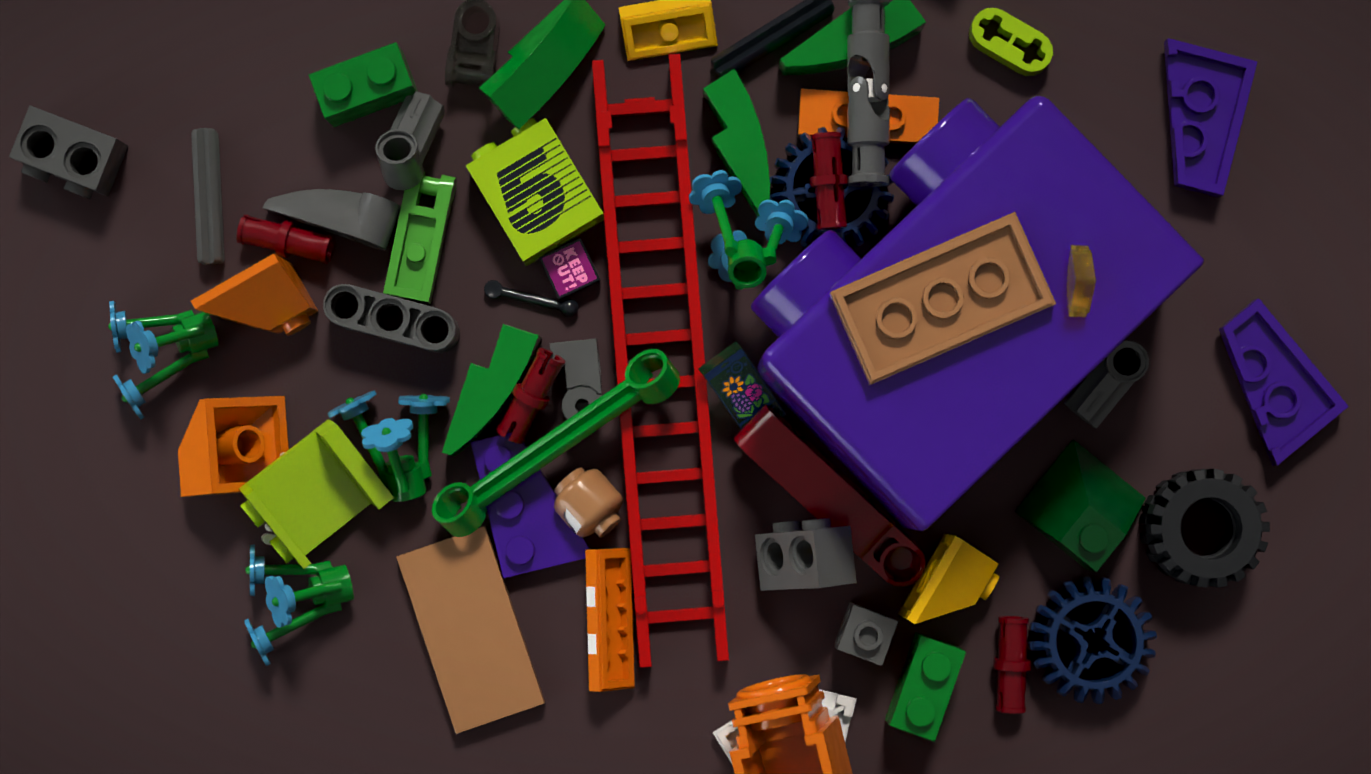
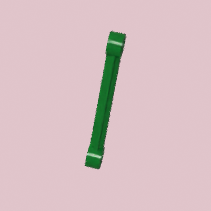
(555, 443)

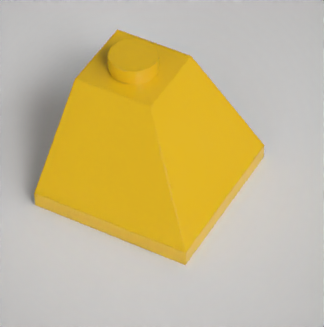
(950, 581)

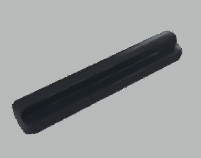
(771, 36)

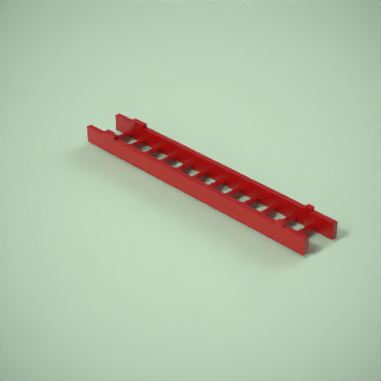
(604, 116)

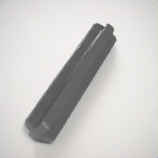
(207, 196)

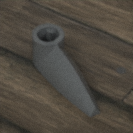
(346, 214)

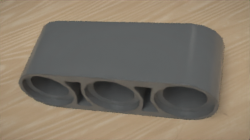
(371, 308)

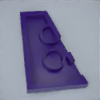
(1205, 113)

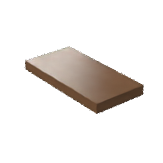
(942, 298)
(470, 630)

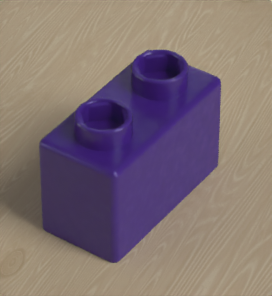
(951, 418)

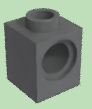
(865, 633)

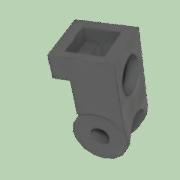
(581, 373)

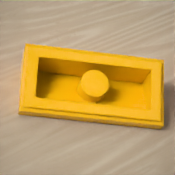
(667, 27)

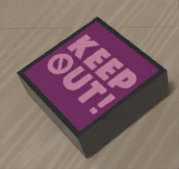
(569, 269)

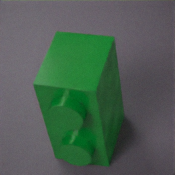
(363, 84)
(925, 686)

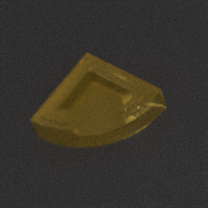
(1080, 281)

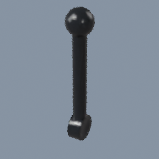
(494, 290)

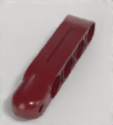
(832, 495)

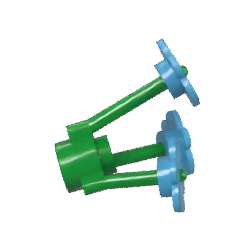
(733, 254)
(191, 334)
(401, 473)
(328, 587)

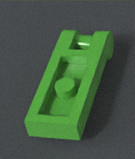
(420, 240)

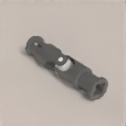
(868, 98)

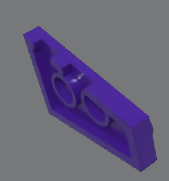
(1278, 381)
(524, 520)

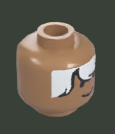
(588, 502)

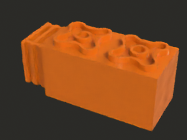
(787, 729)

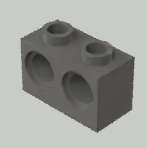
(71, 145)
(806, 556)

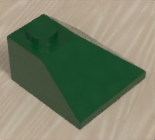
(1082, 506)

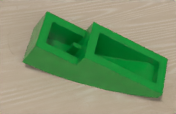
(828, 47)
(543, 61)
(741, 141)
(490, 390)

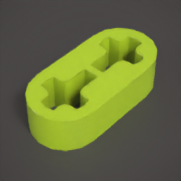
(1016, 32)

